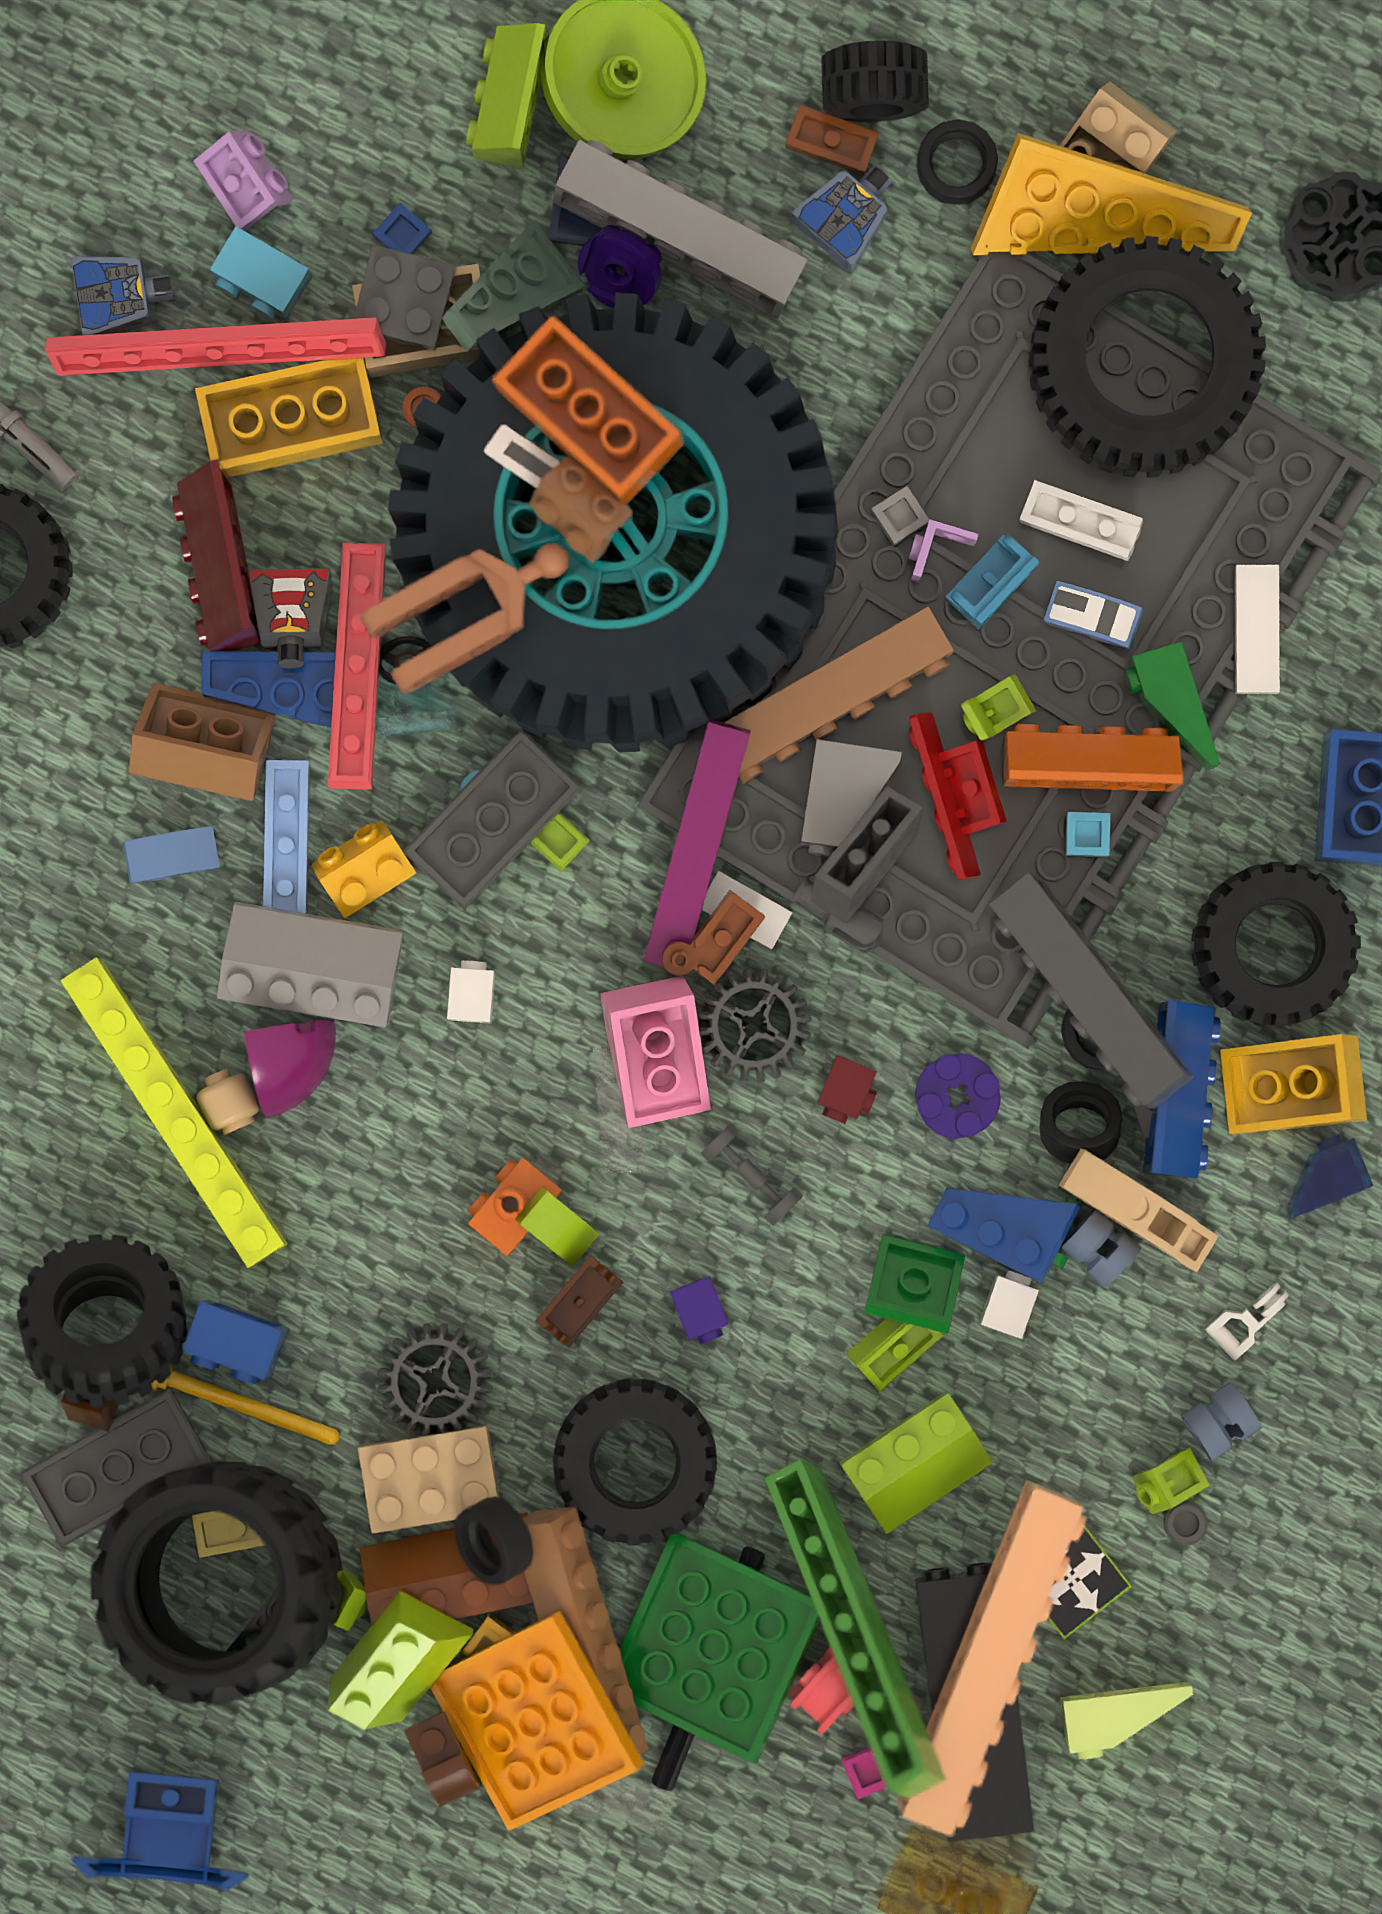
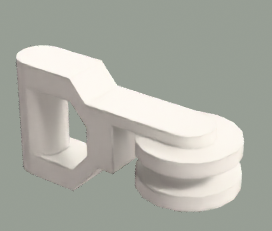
(1272, 1304)

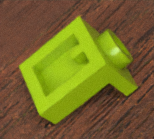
(1170, 1482)

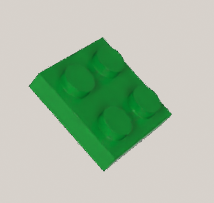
(915, 1284)

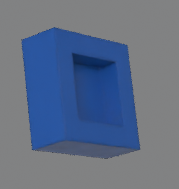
(402, 231)

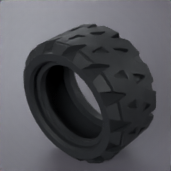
(131, 1601)

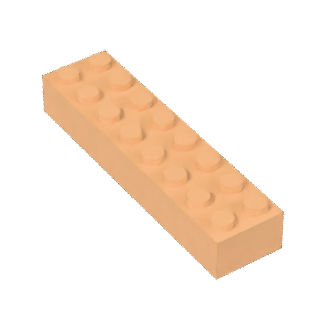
(993, 1650)

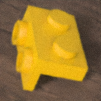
(362, 868)

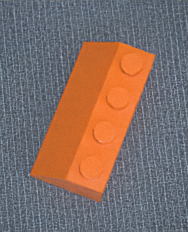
(1092, 760)

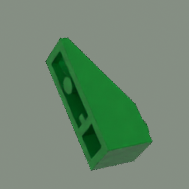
(1171, 695)

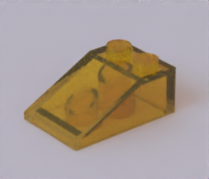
(948, 1881)

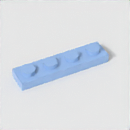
(286, 835)

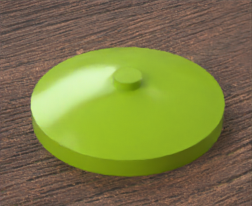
(623, 75)

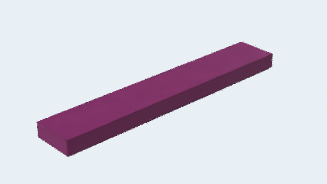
(698, 837)

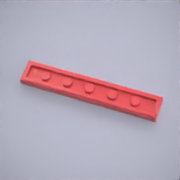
(356, 669)

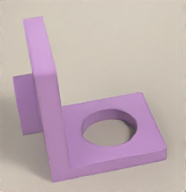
(922, 543)

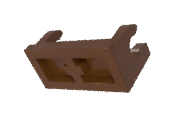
(579, 1301)

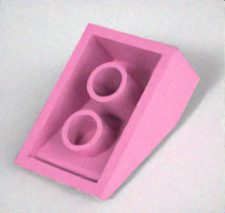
(656, 1050)

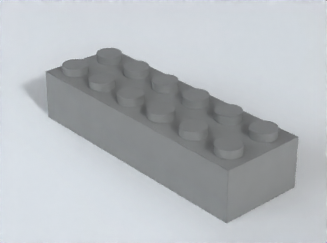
(685, 231)

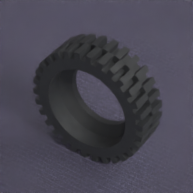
(1130, 439)

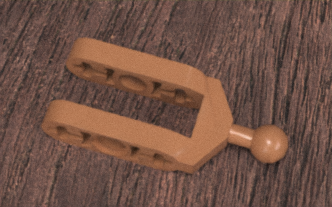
(507, 586)

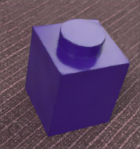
(700, 1310)

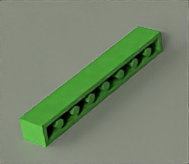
(855, 1630)

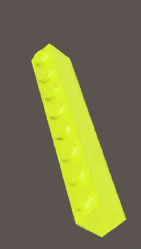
(174, 1112)

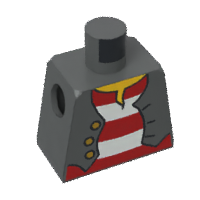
(291, 610)

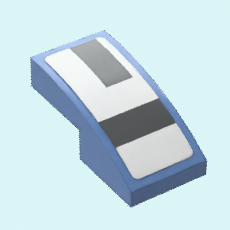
(1093, 615)

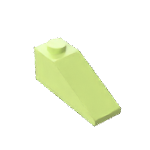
(1111, 1717)

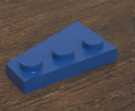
(1006, 1228)

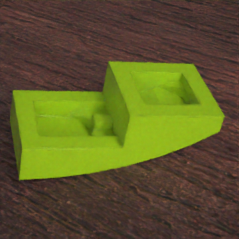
(557, 1226)

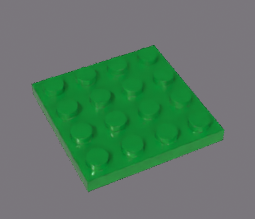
(716, 1646)

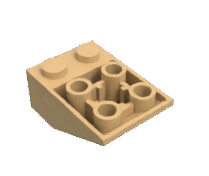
(1119, 131)

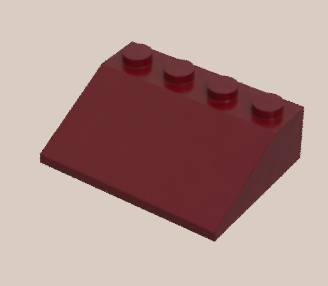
(217, 559)

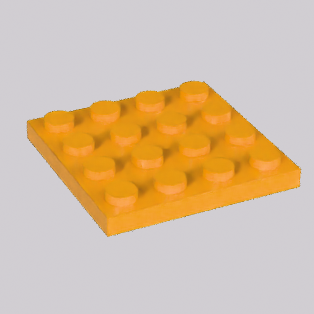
(535, 1721)

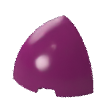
(289, 1062)

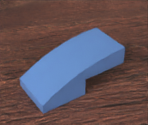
(171, 854)

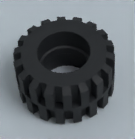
(875, 81)

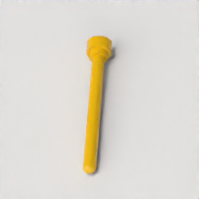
(249, 1407)

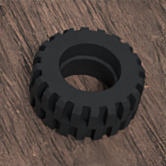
(46, 572)
(1333, 934)
(90, 1272)
(621, 1519)

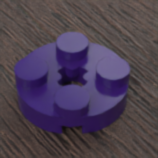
(632, 253)
(981, 1087)

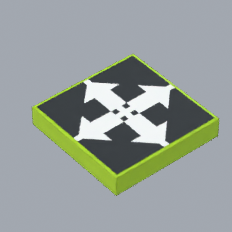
(1087, 1586)

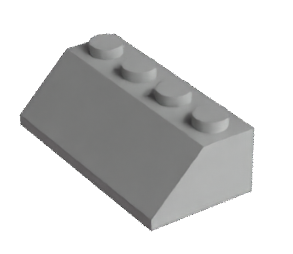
(310, 964)

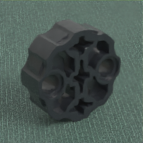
(1303, 228)

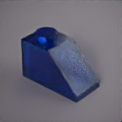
(1329, 1176)

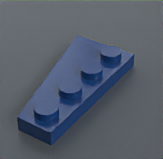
(261, 684)

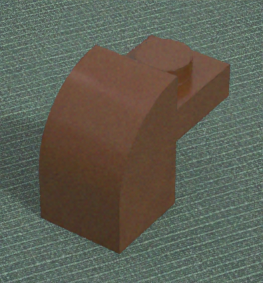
(442, 1759)

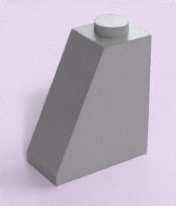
(841, 790)

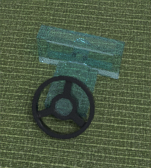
(412, 711)

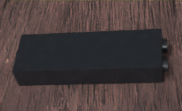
(1003, 1798)

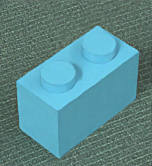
(260, 274)

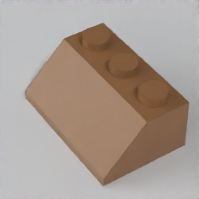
(201, 742)

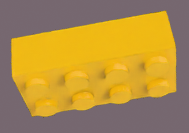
(289, 415)

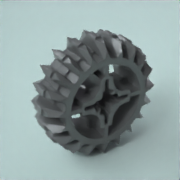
(772, 992)
(452, 1347)

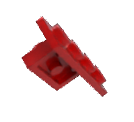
(961, 792)

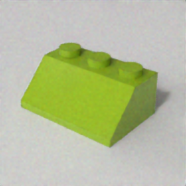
(507, 94)
(916, 1462)
(395, 1663)

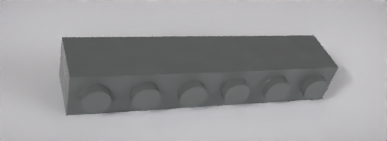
(1090, 991)

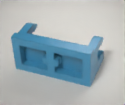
(992, 580)

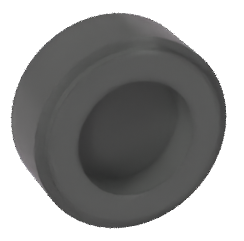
(1185, 1523)

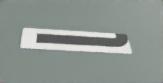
(520, 455)

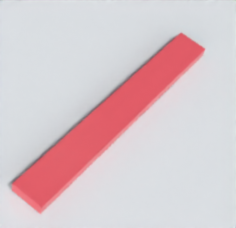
(216, 346)

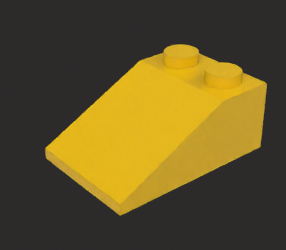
(1293, 1084)

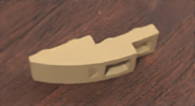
(1139, 1210)

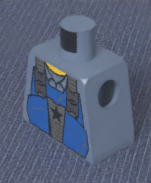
(844, 215)
(116, 293)

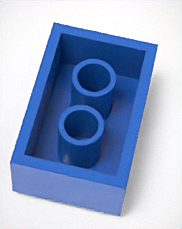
(1350, 799)

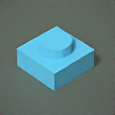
(1087, 834)

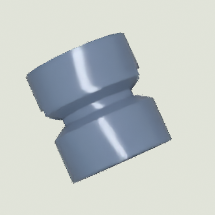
(1088, 1238)
(1221, 1421)

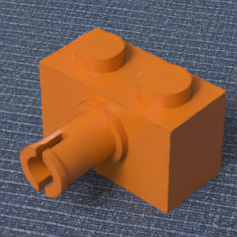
(496, 1214)

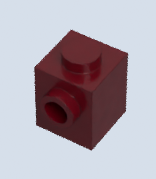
(847, 1090)

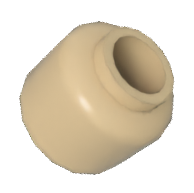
(227, 1102)

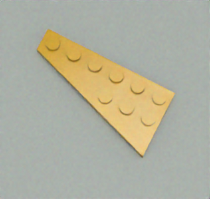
(1079, 203)

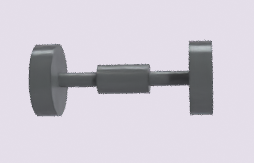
(752, 1175)

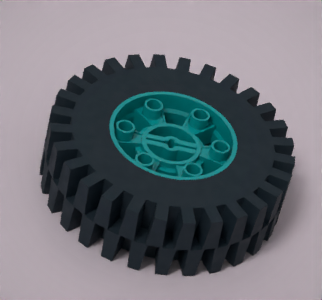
(703, 641)

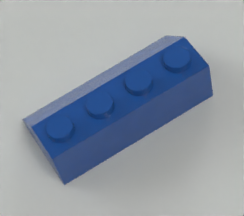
(1178, 1125)

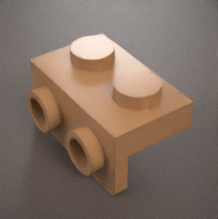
(579, 508)

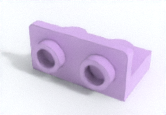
(243, 178)

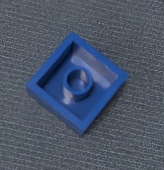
(235, 1341)

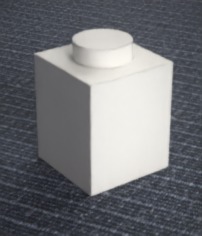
(471, 993)
(1009, 1304)

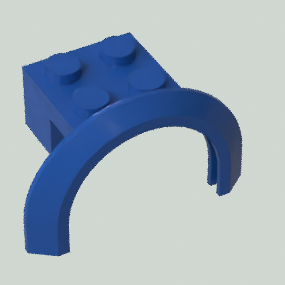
(167, 1833)

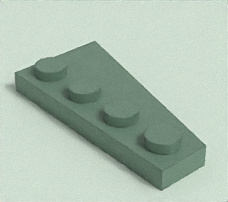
(522, 278)

